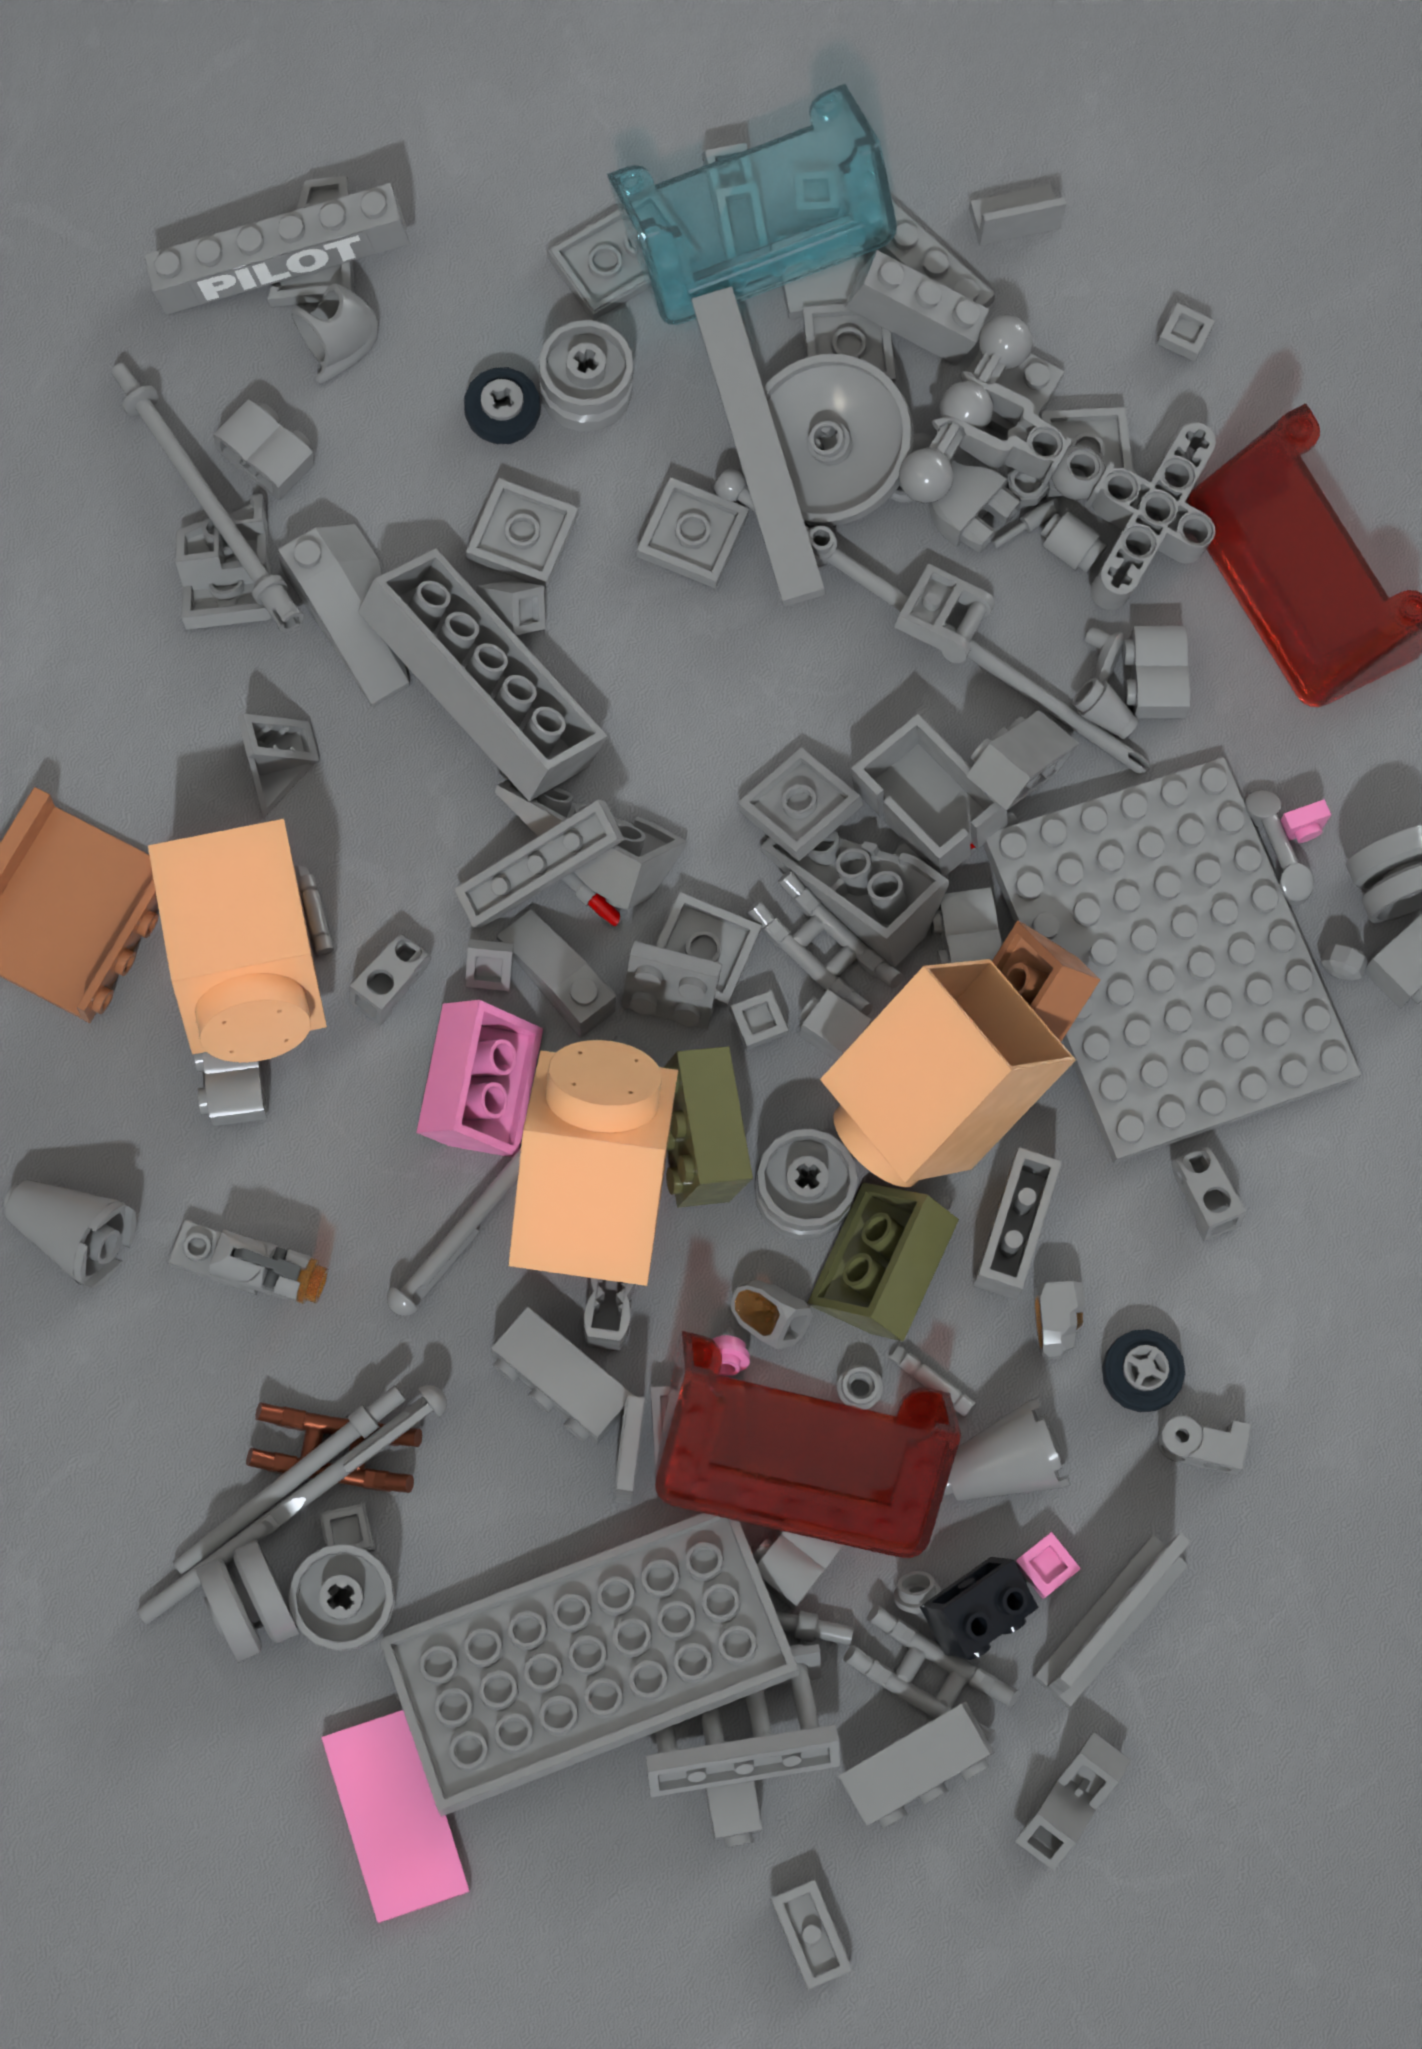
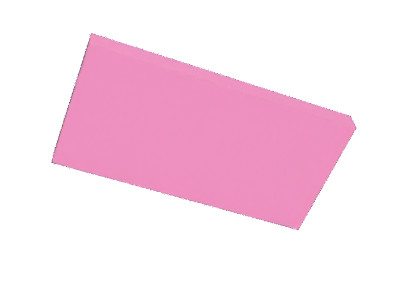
(393, 1818)

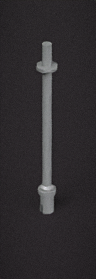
(268, 589)

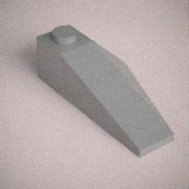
(332, 575)
(622, 874)
(871, 891)

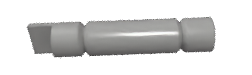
(314, 910)
(931, 1379)

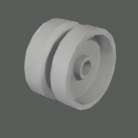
(586, 375)
(1391, 873)
(811, 1158)
(314, 1593)
(242, 1603)

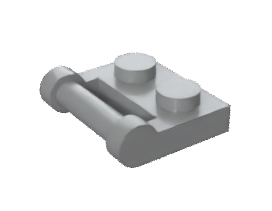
(932, 605)

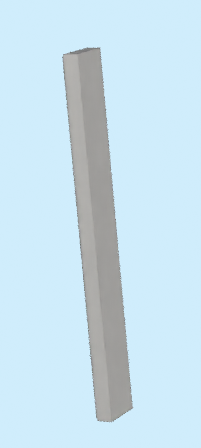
(758, 447)

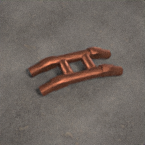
(315, 1427)

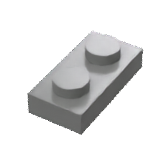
(811, 1934)

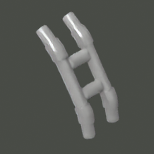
(821, 920)
(920, 1648)

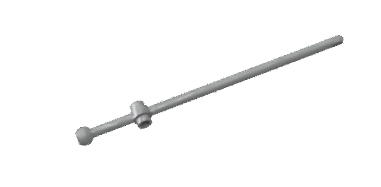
(733, 487)

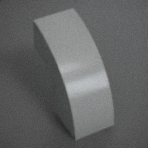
(1073, 1801)

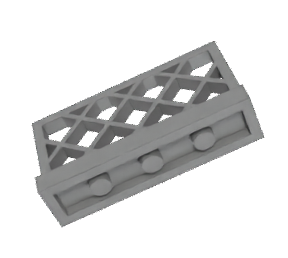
(1113, 1619)

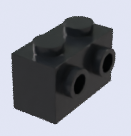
(979, 1608)

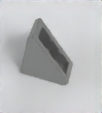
(278, 755)

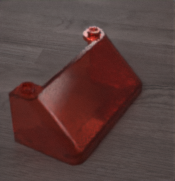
(1302, 570)
(803, 1458)

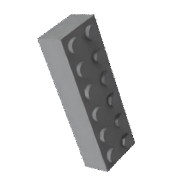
(482, 674)

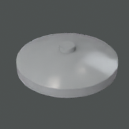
(840, 435)

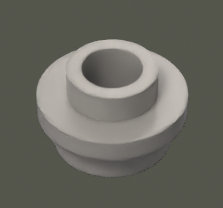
(869, 1377)
(915, 1590)

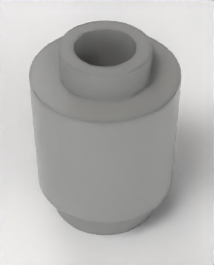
(1073, 541)

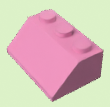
(480, 1078)

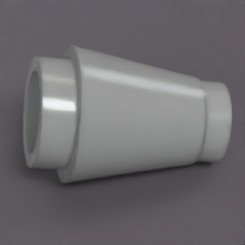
(1104, 707)

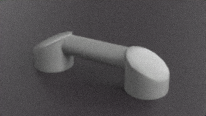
(1296, 880)

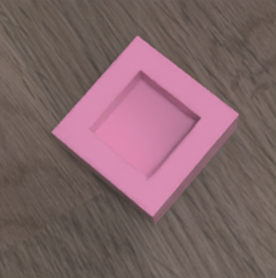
(1306, 821)
(1047, 1565)

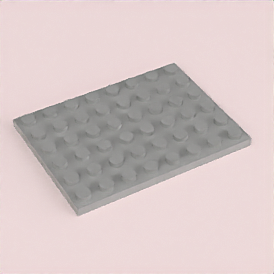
(1197, 957)

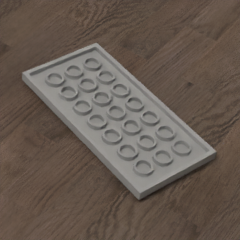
(587, 1659)

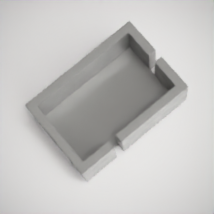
(927, 796)

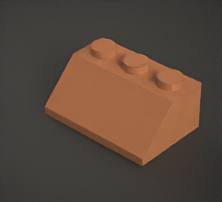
(1046, 977)

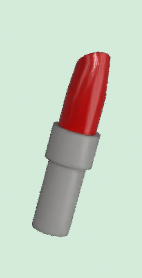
(592, 899)

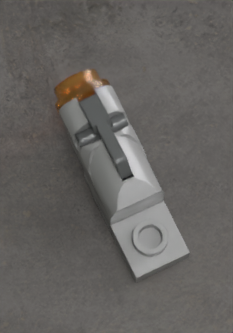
(248, 1263)

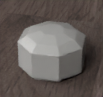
(1026, 488)
(1344, 962)

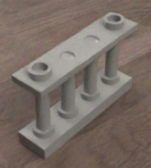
(752, 1758)

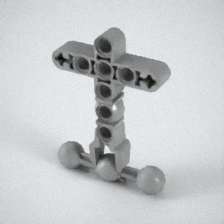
(968, 409)

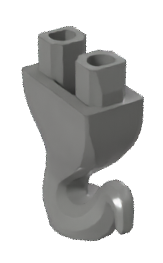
(971, 497)

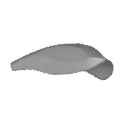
(1110, 650)

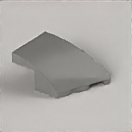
(212, 578)

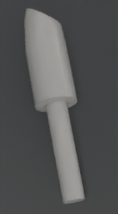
(1030, 521)

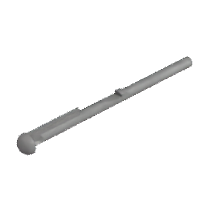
(406, 1300)
(432, 1400)

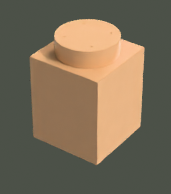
(237, 942)
(942, 1073)
(593, 1162)

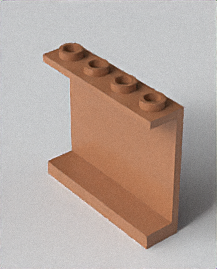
(70, 907)

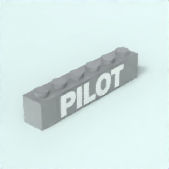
(277, 249)

